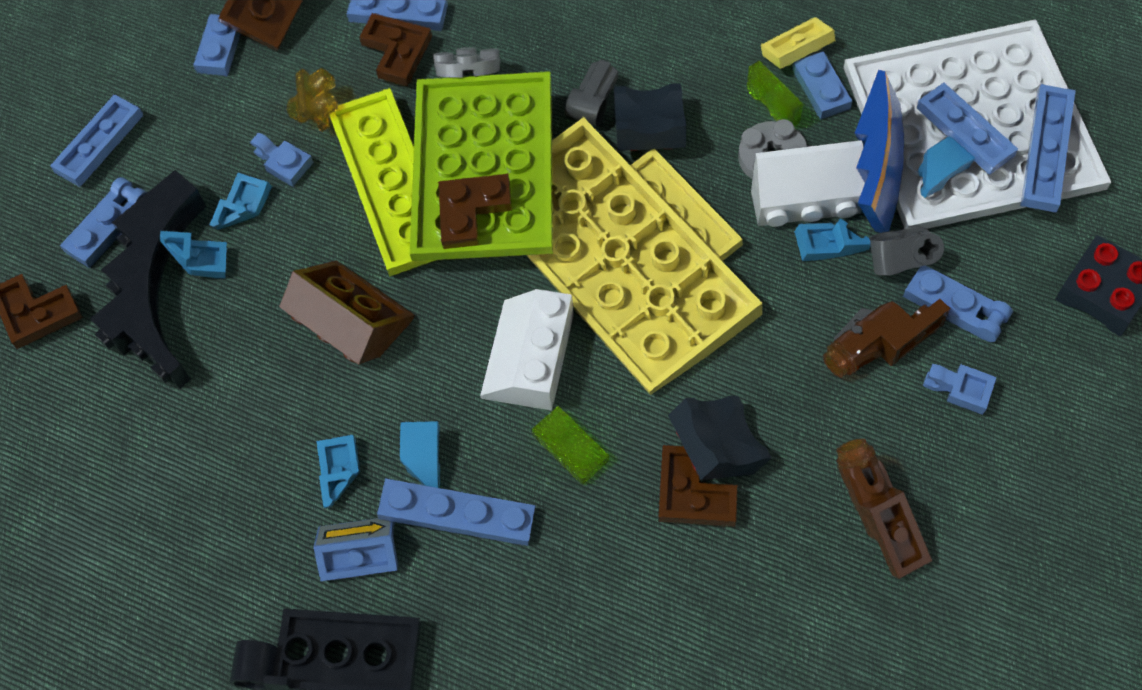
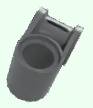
(898, 250)

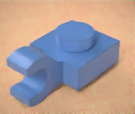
(283, 162)
(965, 387)

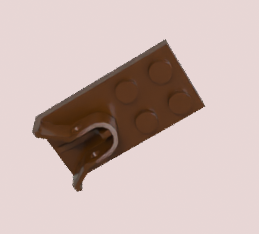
(261, 19)

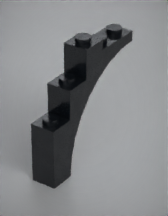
(136, 275)

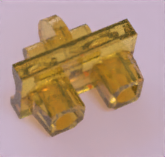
(313, 98)

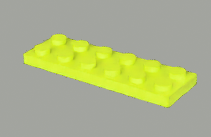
(382, 170)

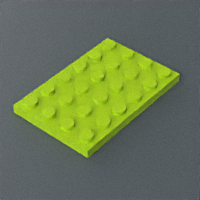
(477, 131)

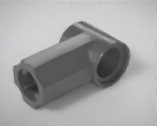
(592, 95)

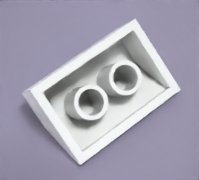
(807, 183)
(529, 349)

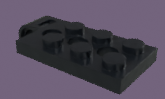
(268, 667)

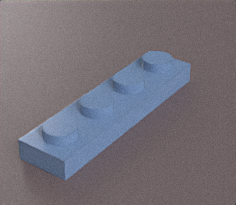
(1048, 148)
(456, 512)

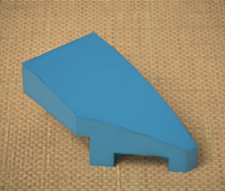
(941, 163)
(242, 203)
(828, 241)
(196, 256)
(421, 451)
(338, 467)

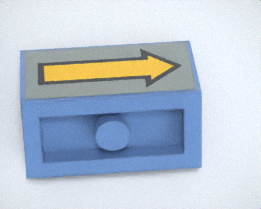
(355, 549)

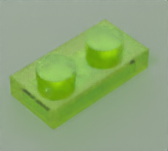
(773, 94)
(570, 445)

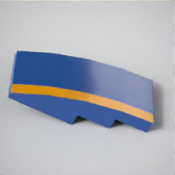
(882, 153)

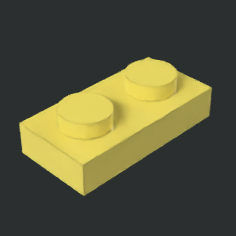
(798, 42)

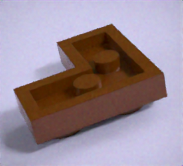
(402, 44)
(464, 200)
(32, 318)
(688, 500)

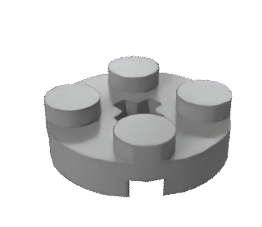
(467, 62)
(764, 136)

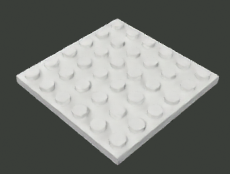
(998, 78)

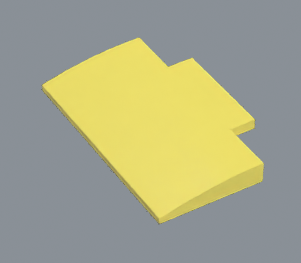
(642, 258)

